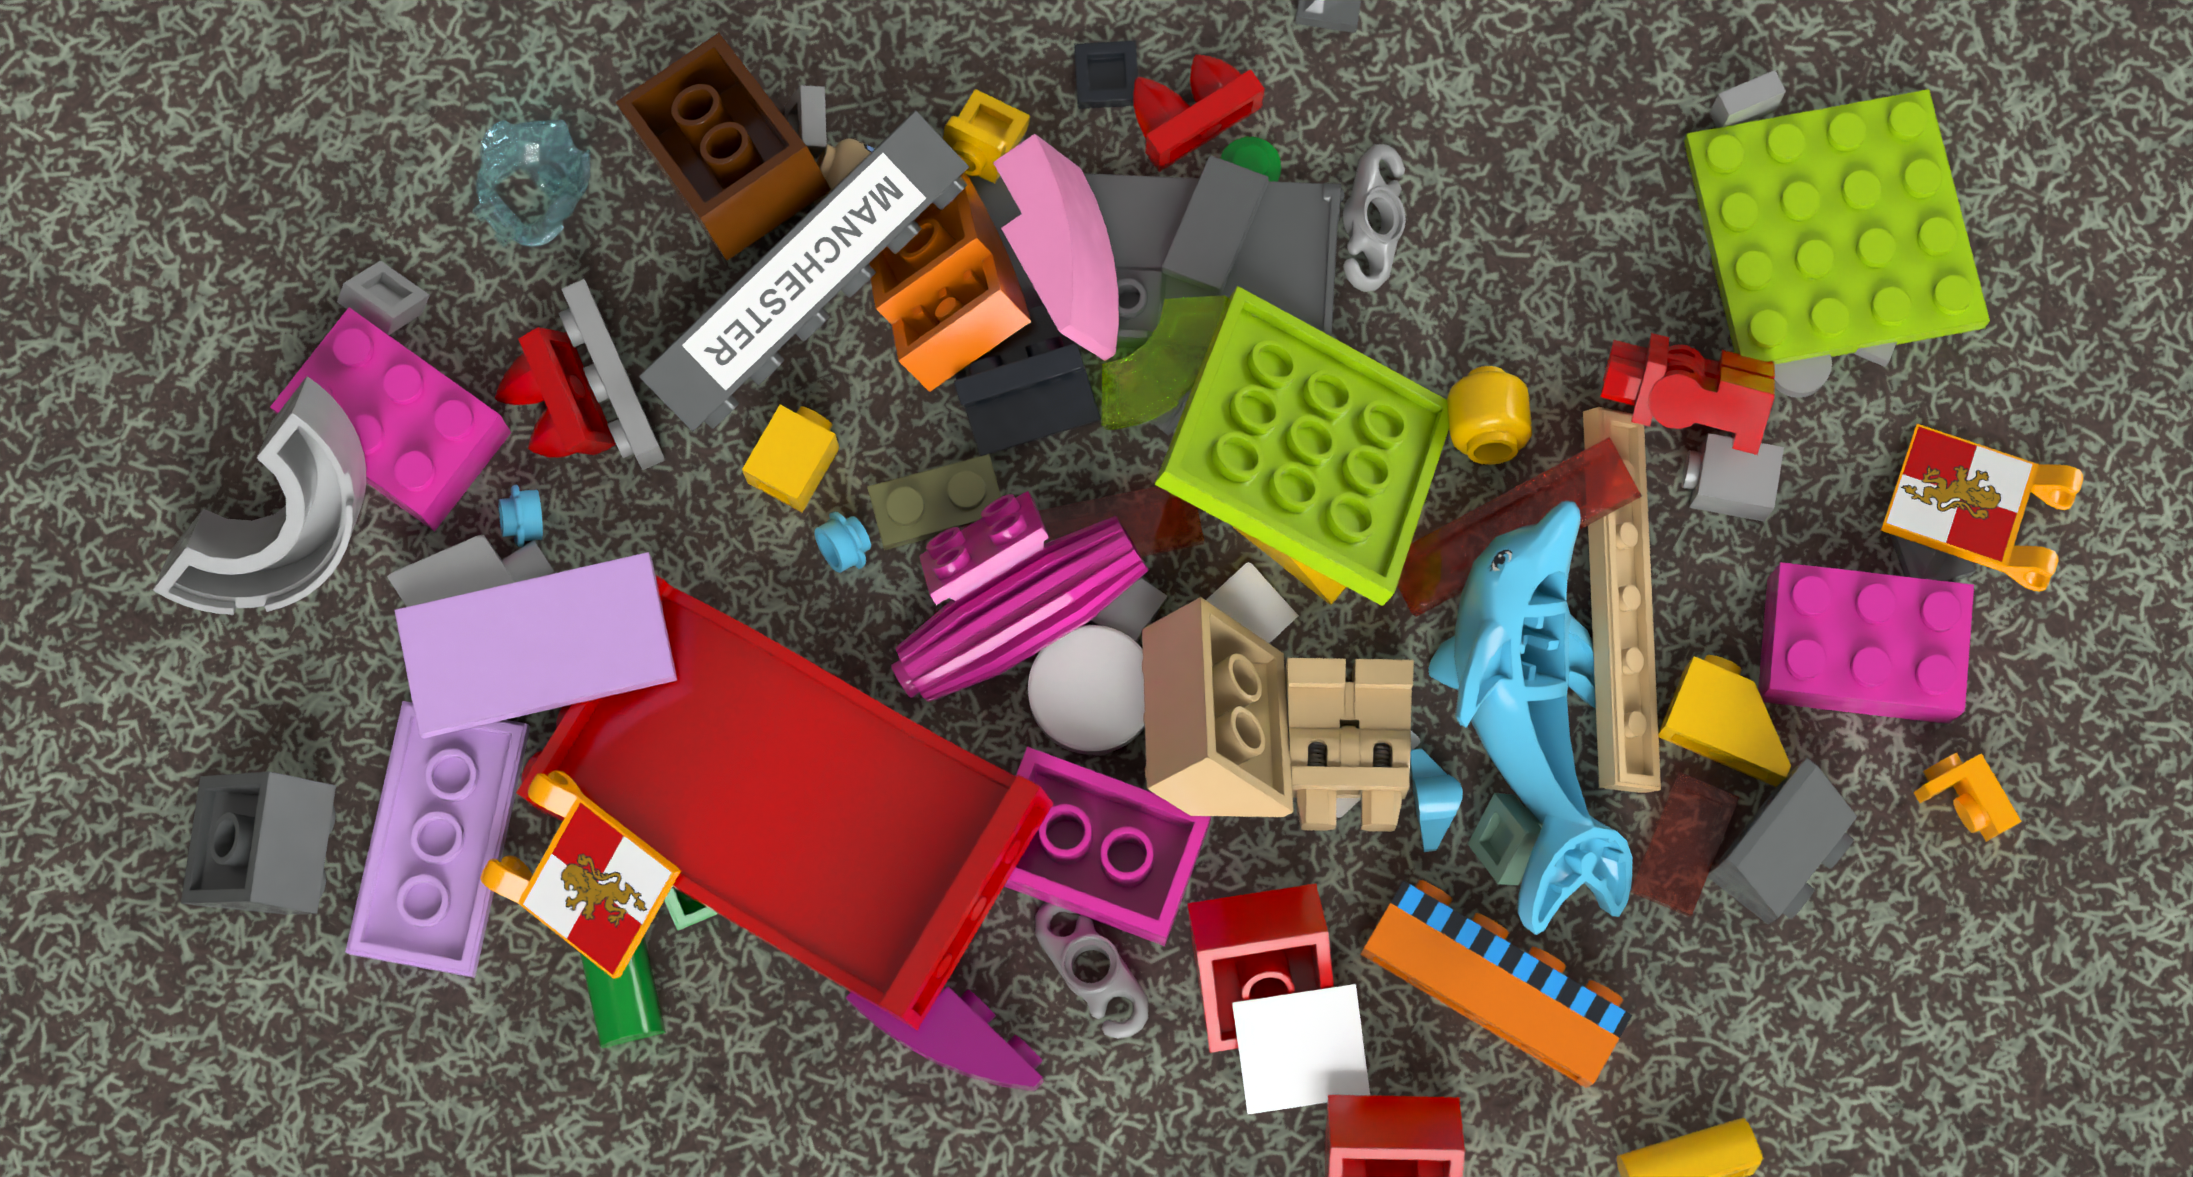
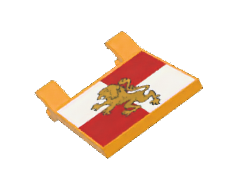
(1973, 503)
(594, 881)

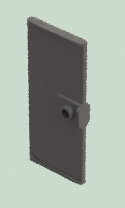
(1282, 260)

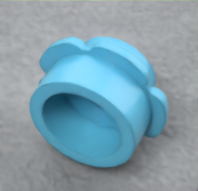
(521, 516)
(843, 542)

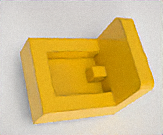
(985, 133)

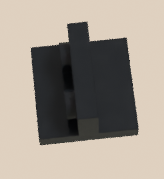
(1026, 387)

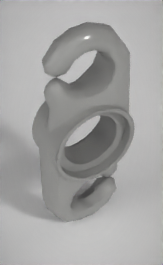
(1380, 246)
(1117, 983)

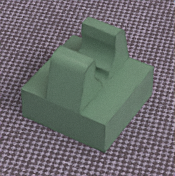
(1505, 838)

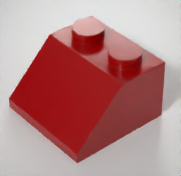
(1257, 950)
(1393, 1136)

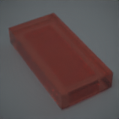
(1684, 844)

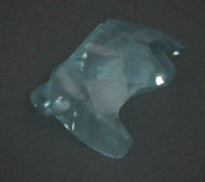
(549, 159)

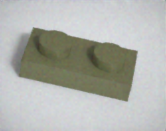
(933, 500)

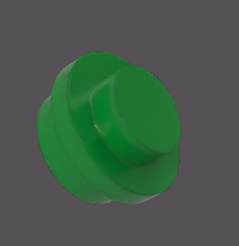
(1254, 155)

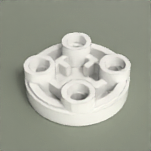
(1089, 690)

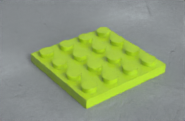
(1836, 230)
(1307, 446)

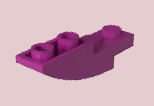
(960, 1039)

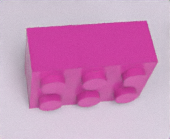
(415, 425)
(1866, 643)
(1108, 849)

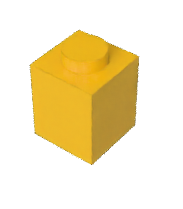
(792, 456)

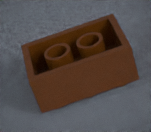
(723, 146)

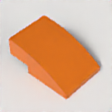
(949, 290)

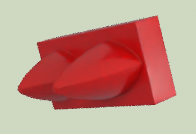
(1175, 128)
(555, 374)

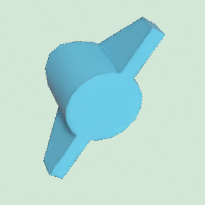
(1435, 798)

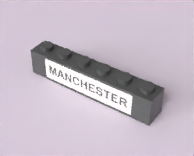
(804, 271)

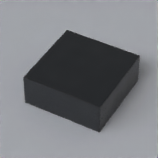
(1105, 74)

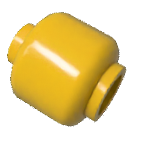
(1489, 415)

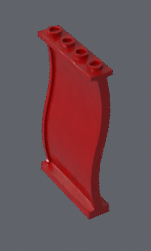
(802, 807)

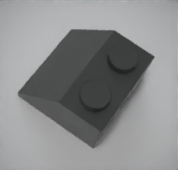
(259, 843)
(1785, 844)

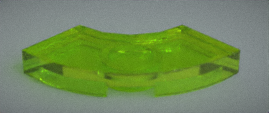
(1164, 367)

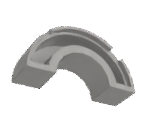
(287, 554)

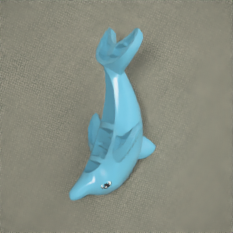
(1512, 676)

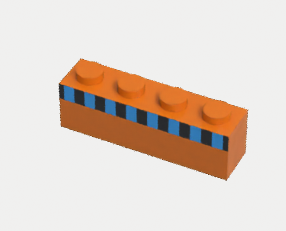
(1496, 983)

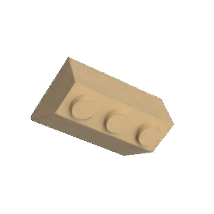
(1215, 716)

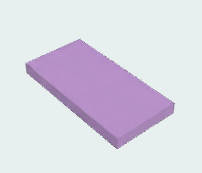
(535, 645)
(432, 836)

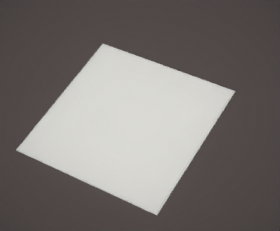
(1300, 1048)

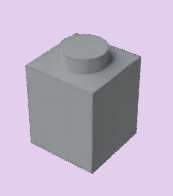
(1732, 479)

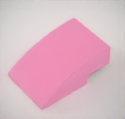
(1063, 243)

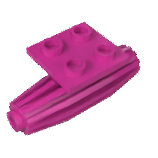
(1009, 594)

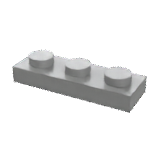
(608, 376)

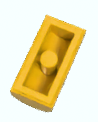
(1711, 1152)

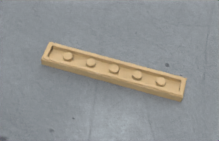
(1623, 620)

